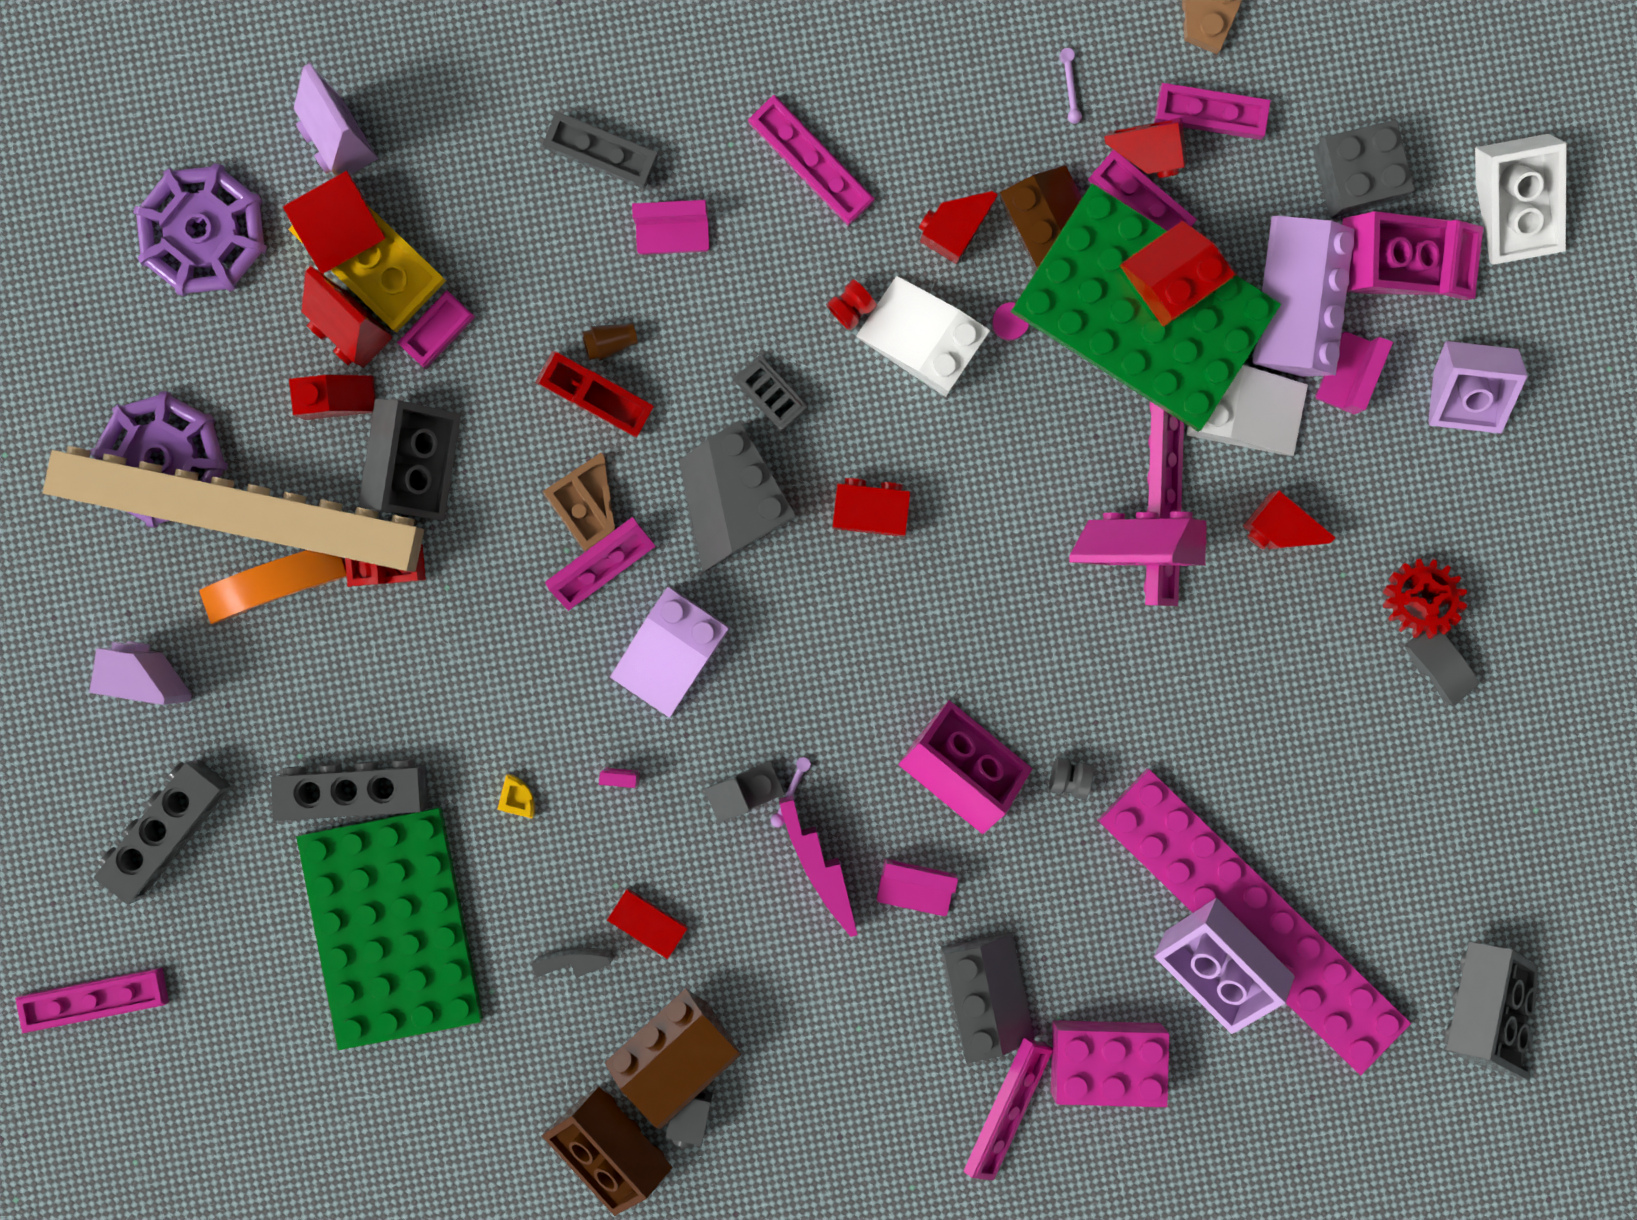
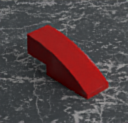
(594, 394)

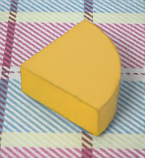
(516, 797)

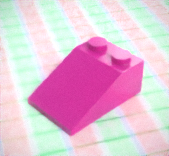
(1396, 254)

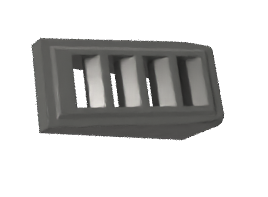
(791, 414)

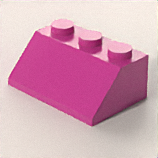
(1142, 540)
(966, 767)

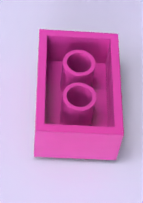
(1109, 1063)

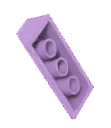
(1310, 279)

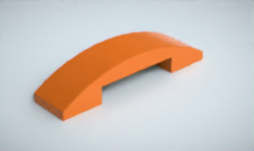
(269, 583)

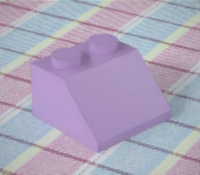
(1475, 386)
(136, 674)

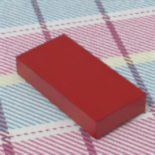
(647, 923)

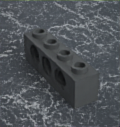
(292, 801)
(118, 868)

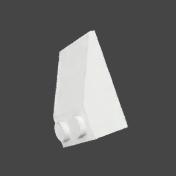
(1522, 197)
(923, 335)
(1257, 413)

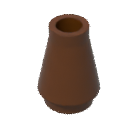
(607, 340)

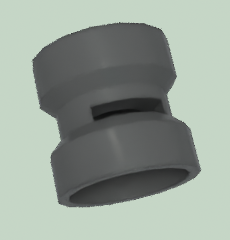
(1071, 778)

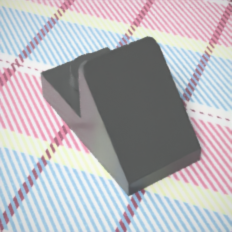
(744, 791)

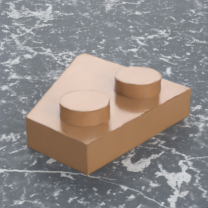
(1208, 22)
(584, 502)

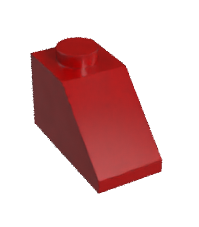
(1152, 146)
(955, 224)
(331, 396)
(1284, 525)

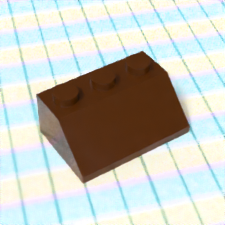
(1041, 209)
(673, 1058)
(608, 1151)

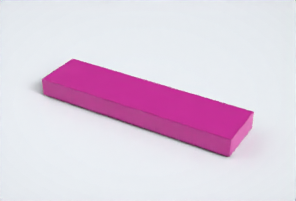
(811, 160)
(92, 1000)
(1008, 1109)

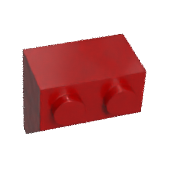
(1177, 271)

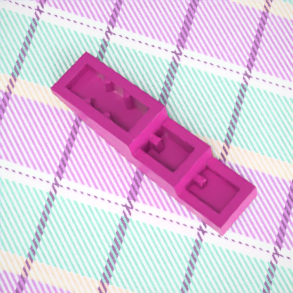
(824, 875)

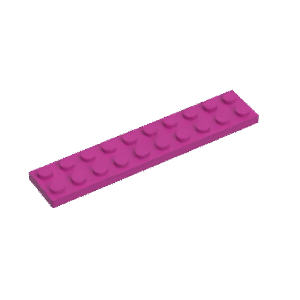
(1203, 867)

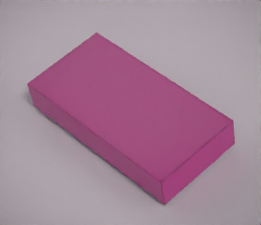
(1461, 260)
(436, 329)

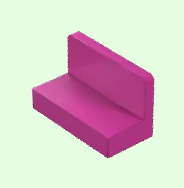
(671, 227)
(1356, 373)
(916, 887)

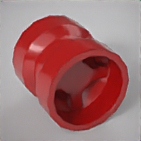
(851, 305)

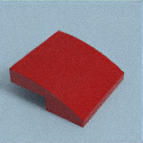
(334, 222)

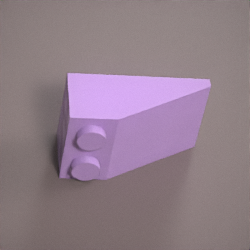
(330, 125)
(669, 651)

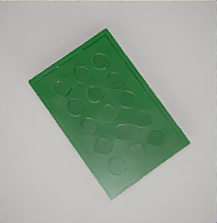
(1098, 314)
(389, 928)

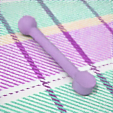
(1066, 57)
(803, 764)

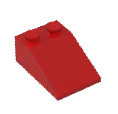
(341, 319)

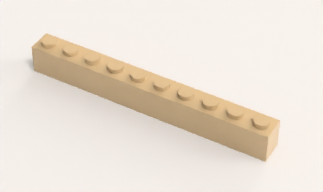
(232, 510)

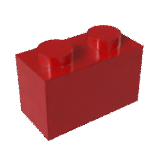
(871, 508)

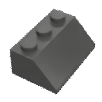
(409, 459)
(987, 996)

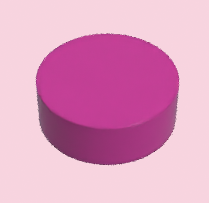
(1008, 325)

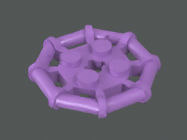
(221, 229)
(161, 435)

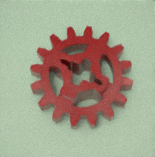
(1415, 611)

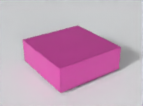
(619, 777)

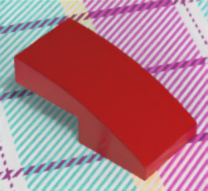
(366, 574)

